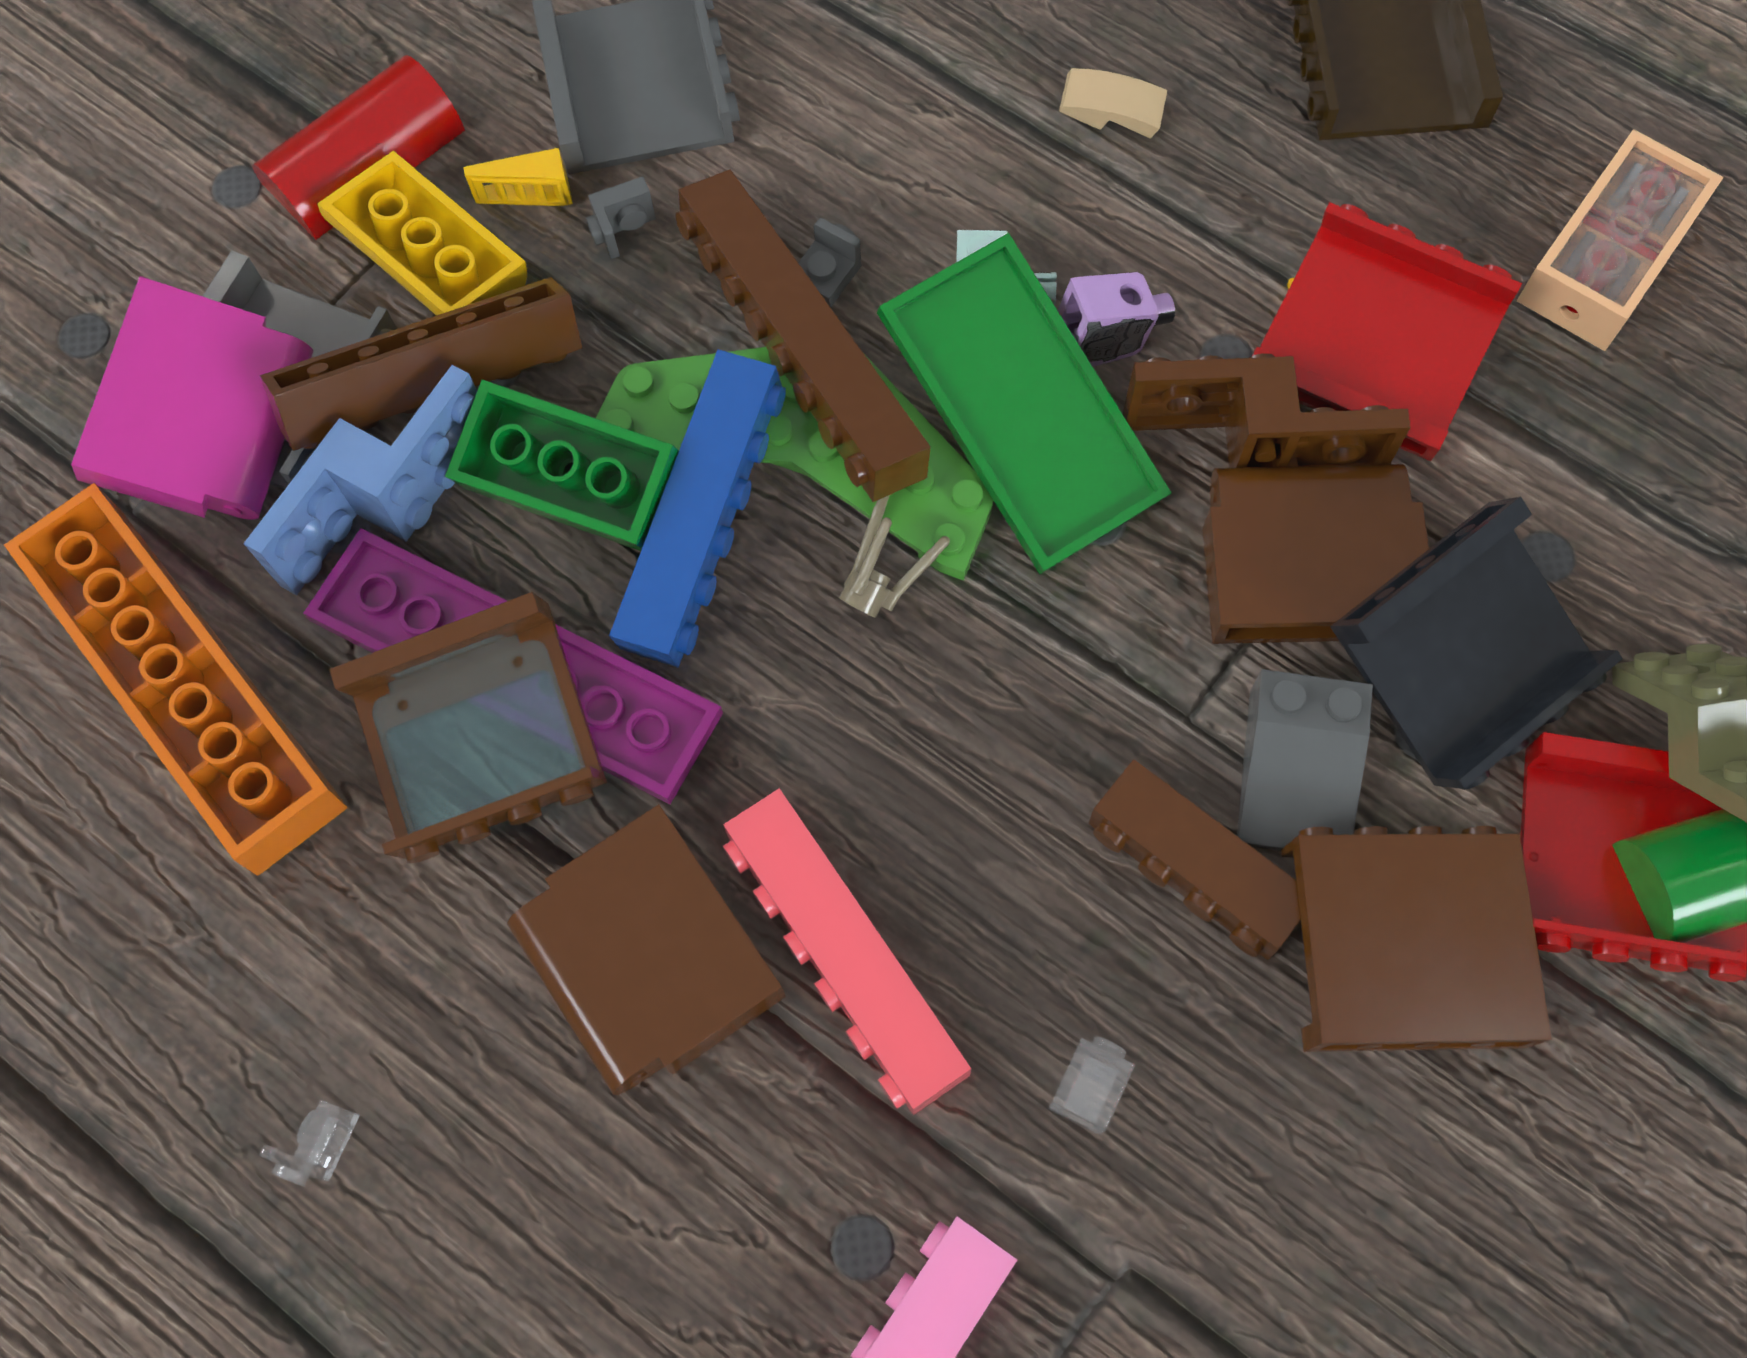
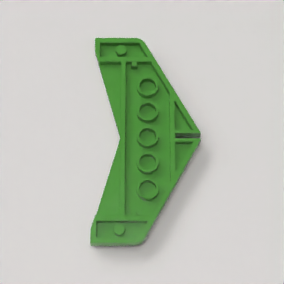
(950, 502)

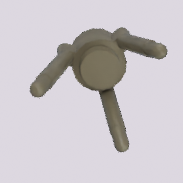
(866, 586)

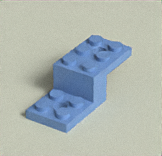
(366, 478)

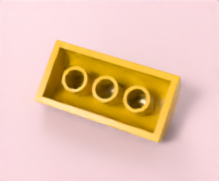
(422, 237)

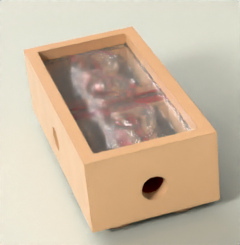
(1619, 239)

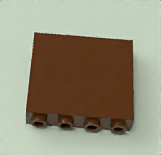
(1418, 940)

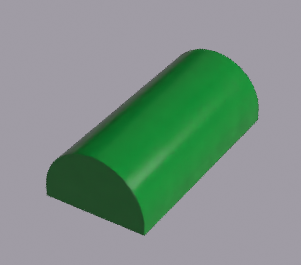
(1689, 875)

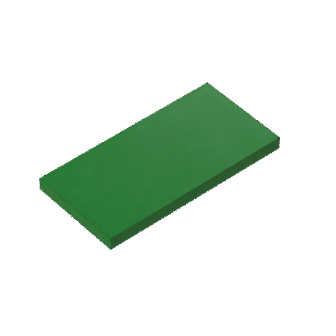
(1023, 402)

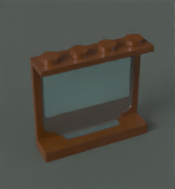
(472, 726)

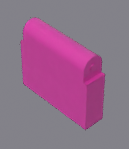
(186, 405)

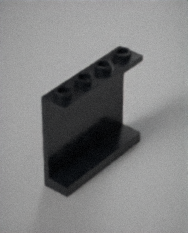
(1471, 649)

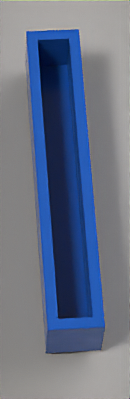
(698, 509)

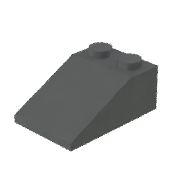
(1302, 756)

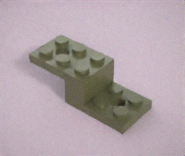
(1706, 717)

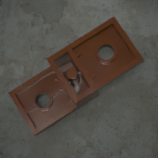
(1260, 413)

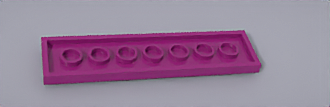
(638, 720)

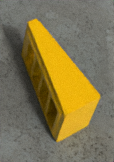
(521, 180)

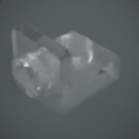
(320, 1145)

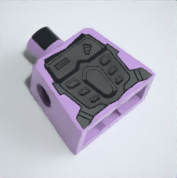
(1113, 314)

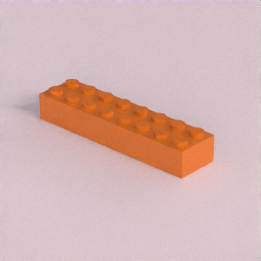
(176, 680)

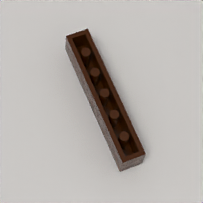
(404, 365)

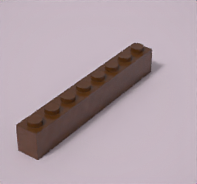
(803, 337)

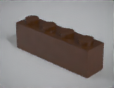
(1199, 860)

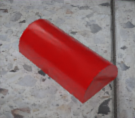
(392, 112)

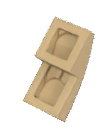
(1105, 96)

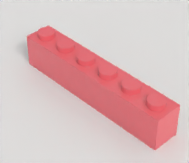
(847, 952)

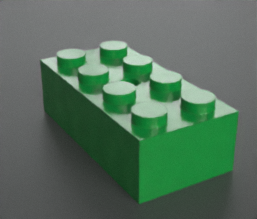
(521, 454)

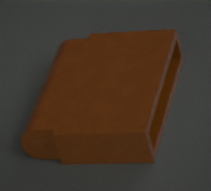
(1304, 546)
(643, 954)

